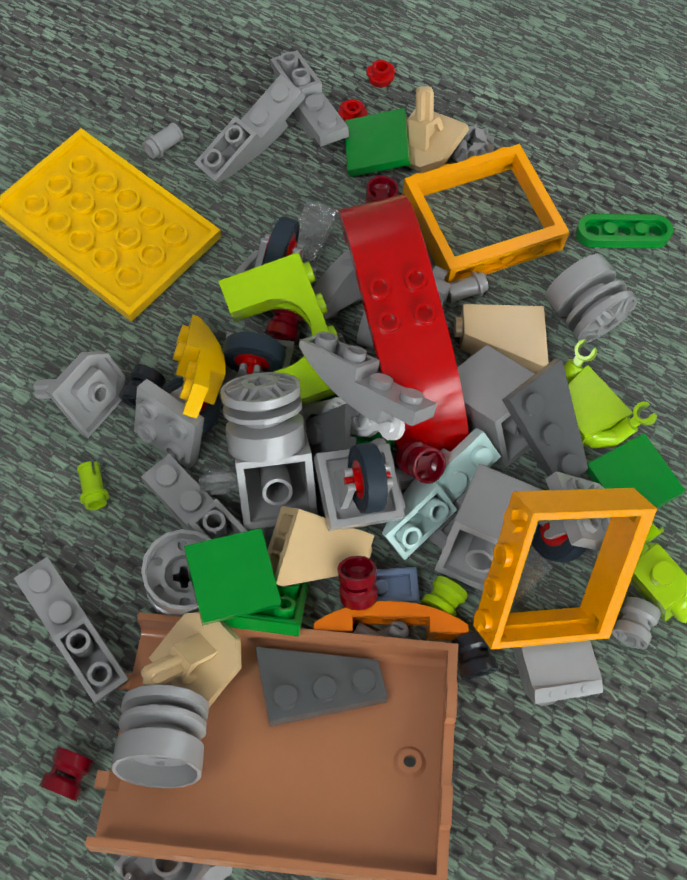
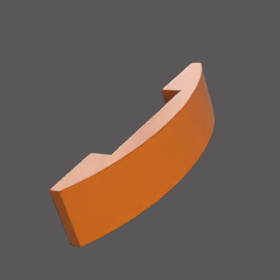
(439, 624)

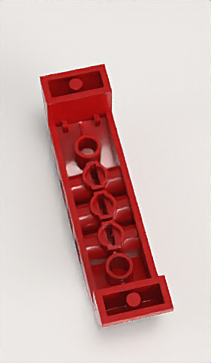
(406, 313)

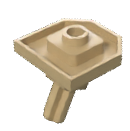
(431, 134)
(196, 657)

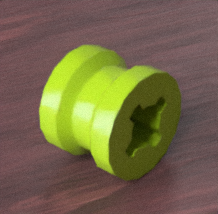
(445, 595)

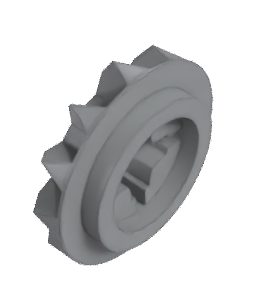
(482, 144)

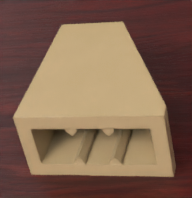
(509, 329)
(307, 551)

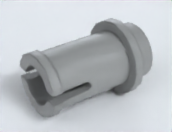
(161, 141)
(468, 287)

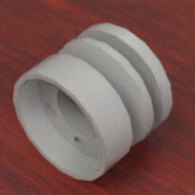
(590, 298)
(263, 417)
(163, 570)
(161, 737)

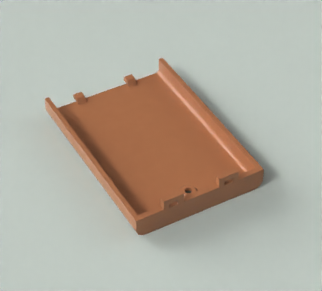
(309, 792)

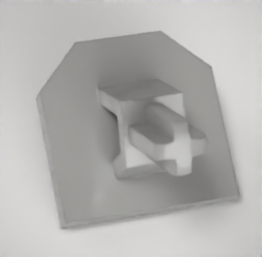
(85, 390)

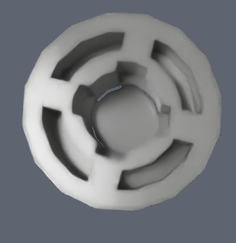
(636, 622)

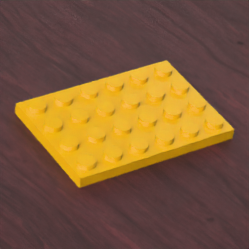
(106, 223)

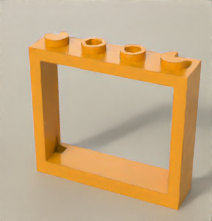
(499, 255)
(607, 582)

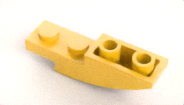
(199, 364)

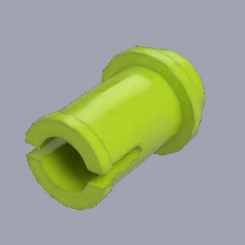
(92, 486)

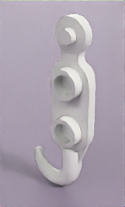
(360, 425)

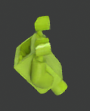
(599, 412)
(661, 579)

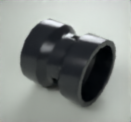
(138, 375)
(474, 656)

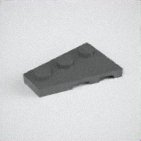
(548, 420)
(329, 433)
(316, 684)

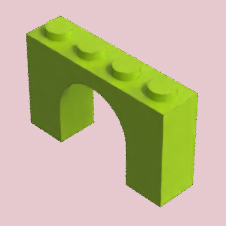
(288, 287)

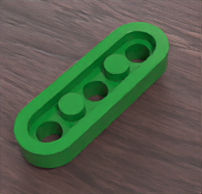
(635, 226)

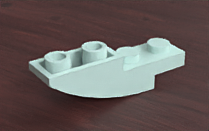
(432, 503)

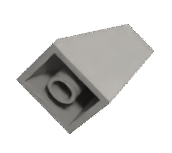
(484, 383)
(275, 484)
(478, 526)

